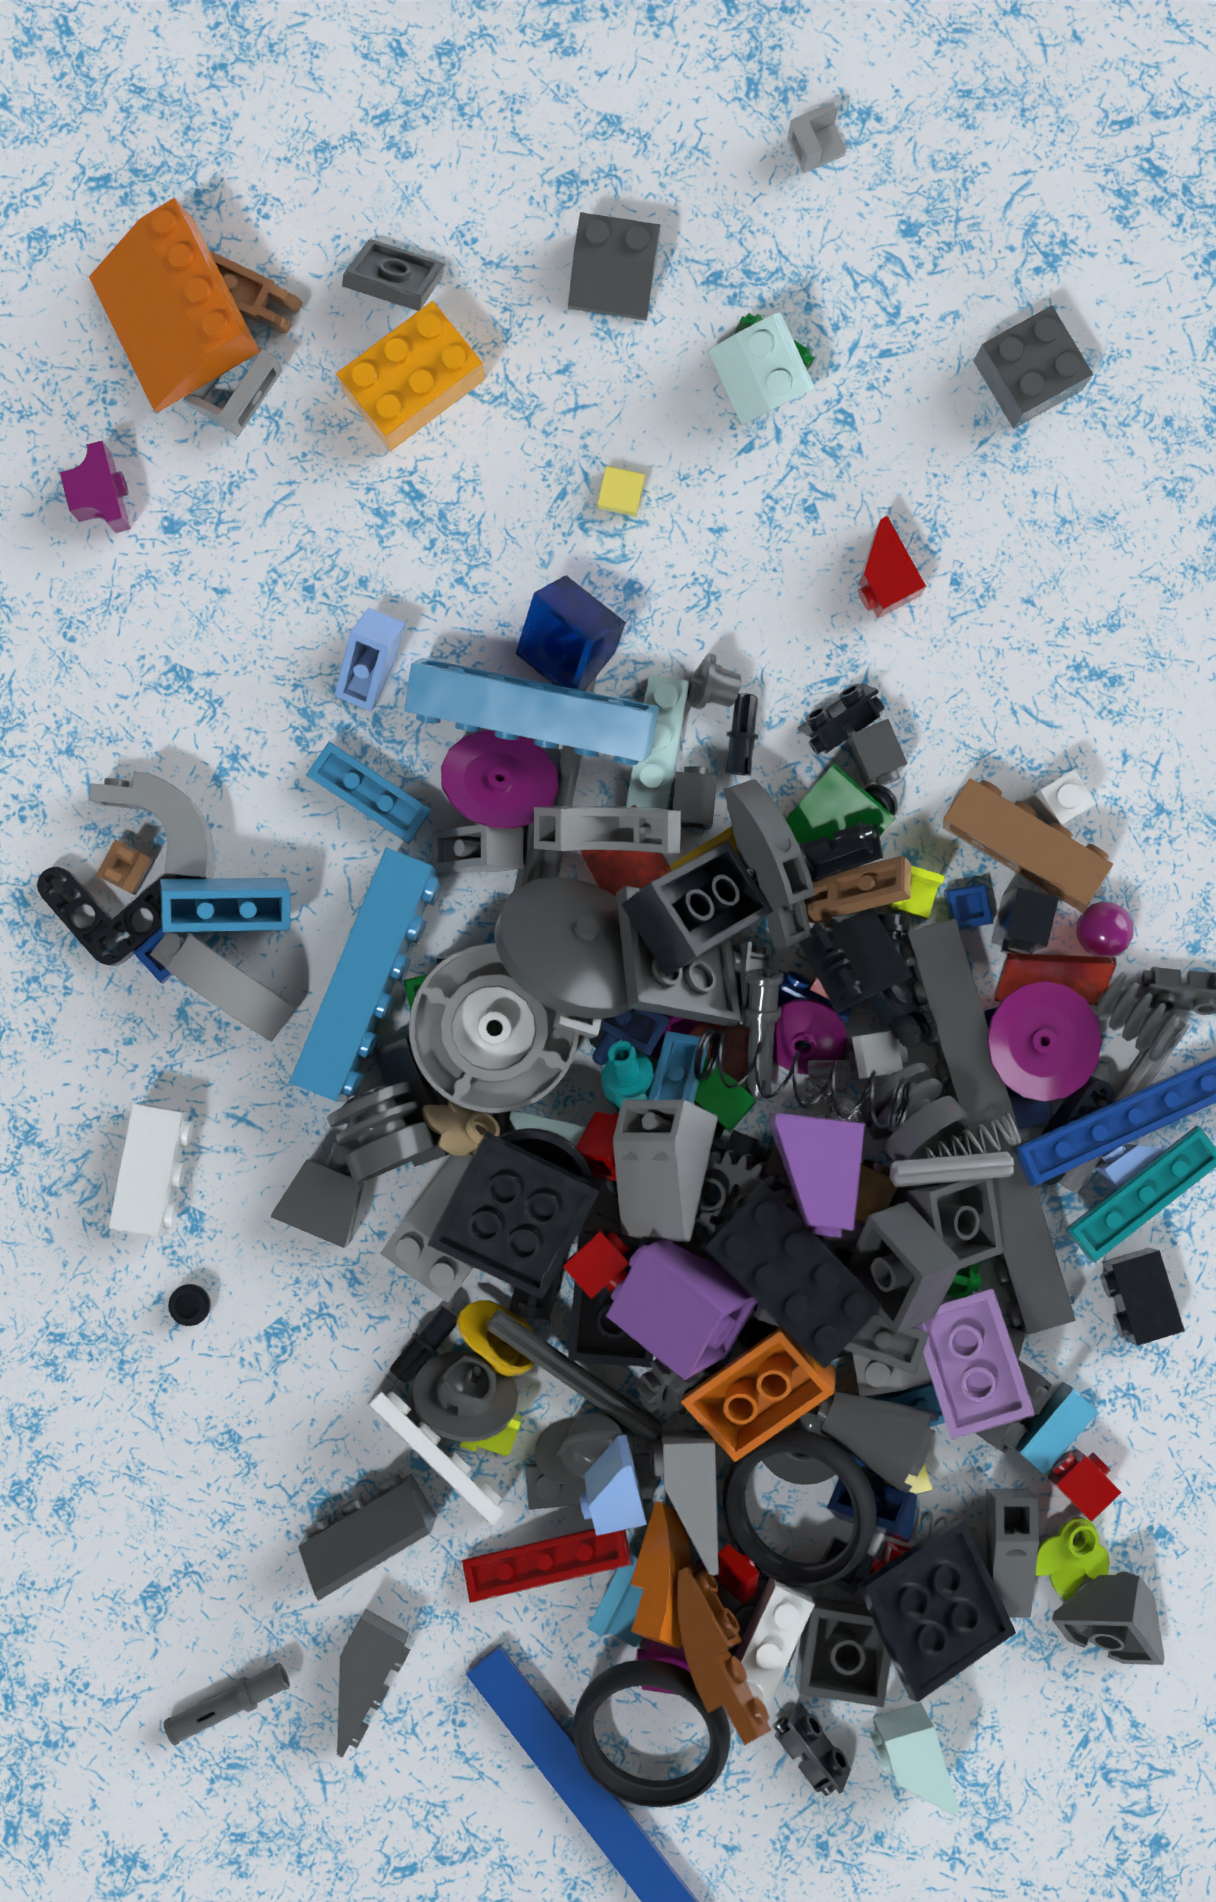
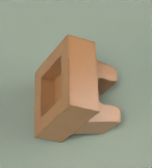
(125, 867)

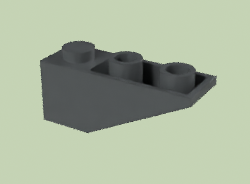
(1012, 1547)
(364, 1666)

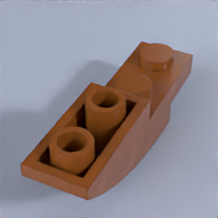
(707, 1636)

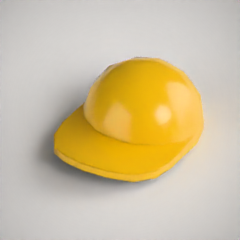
(495, 1351)

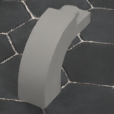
(607, 828)
(187, 832)
(223, 983)

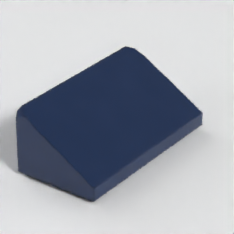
(893, 1509)

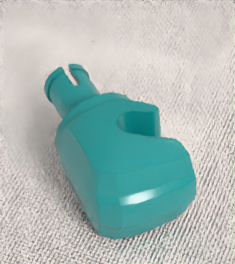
(626, 1075)

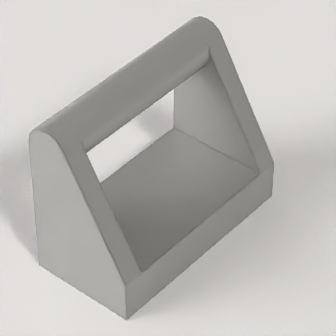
(245, 397)

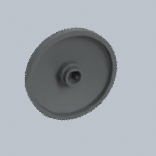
(565, 946)

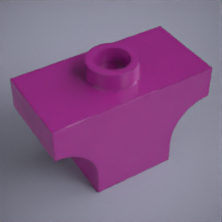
(96, 489)

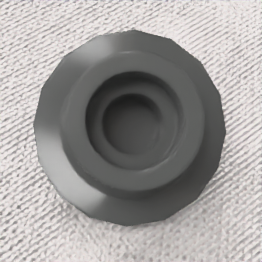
(713, 684)

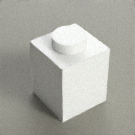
(1063, 799)

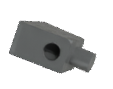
(323, 1198)

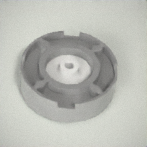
(460, 1055)

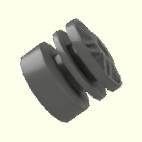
(925, 1120)
(380, 1131)

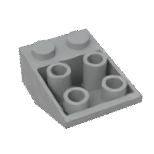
(661, 1166)

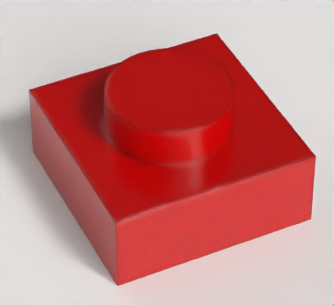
(737, 1574)

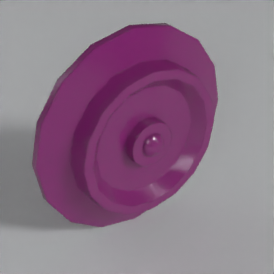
(498, 779)
(1044, 1041)

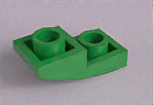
(726, 1103)

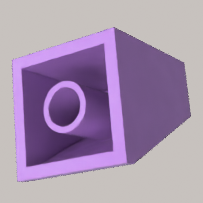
(821, 1168)
(680, 1307)

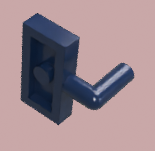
(636, 1026)

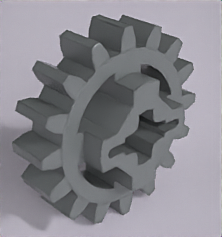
(664, 1388)

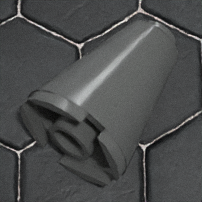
(880, 1434)

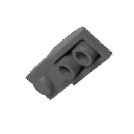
(771, 848)

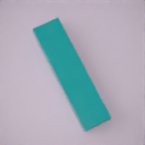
(1144, 1194)

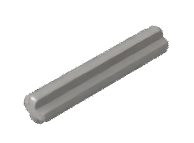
(951, 1169)

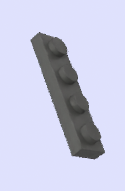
(881, 1343)

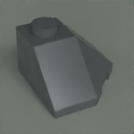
(1115, 1616)

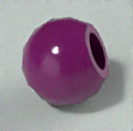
(1105, 929)

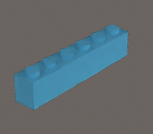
(531, 710)

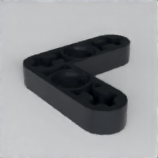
(103, 925)

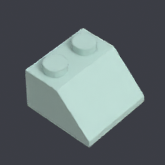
(761, 368)
(911, 1750)

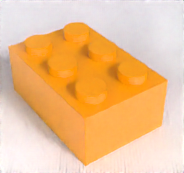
(411, 375)

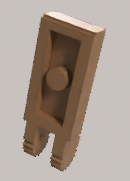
(254, 292)
(860, 889)

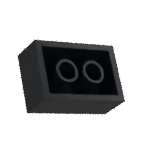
(696, 908)
(592, 1333)

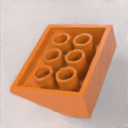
(171, 306)

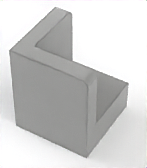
(816, 138)

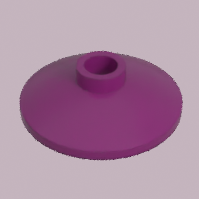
(809, 1022)

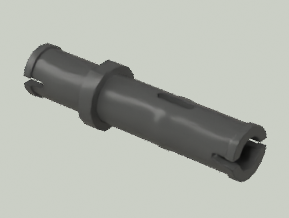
(243, 1696)

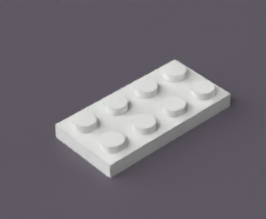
(449, 1468)

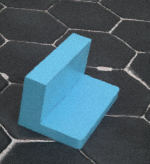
(1055, 1428)
(619, 1606)

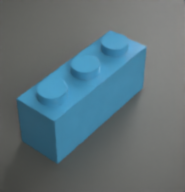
(225, 904)

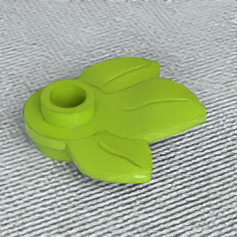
(1072, 1562)

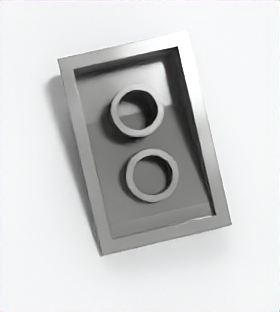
(409, 1243)
(689, 1478)

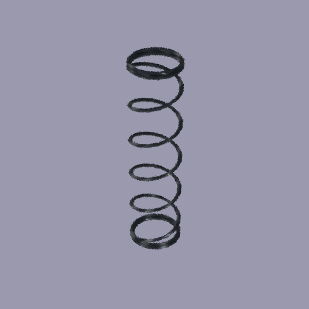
(716, 1054)

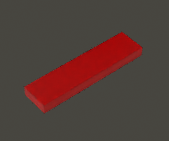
(545, 1563)

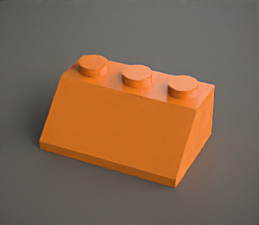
(759, 1394)

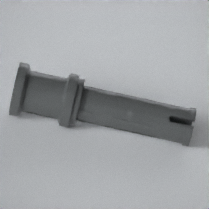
(762, 1014)

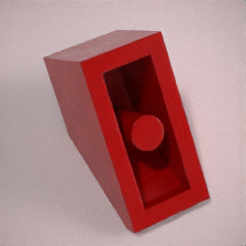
(888, 573)

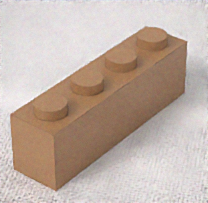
(1027, 844)

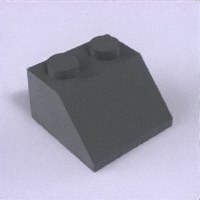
(613, 266)

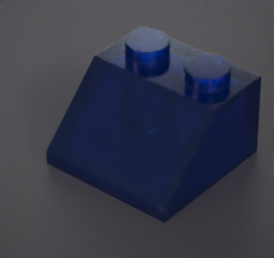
(568, 634)

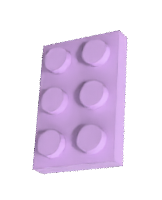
(974, 1366)

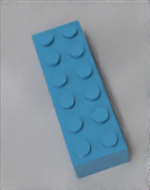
(366, 977)

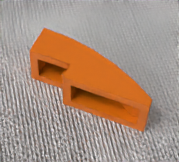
(656, 1574)

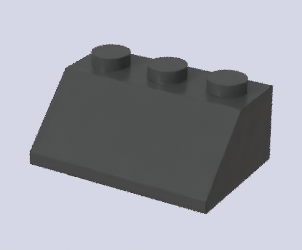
(365, 1534)

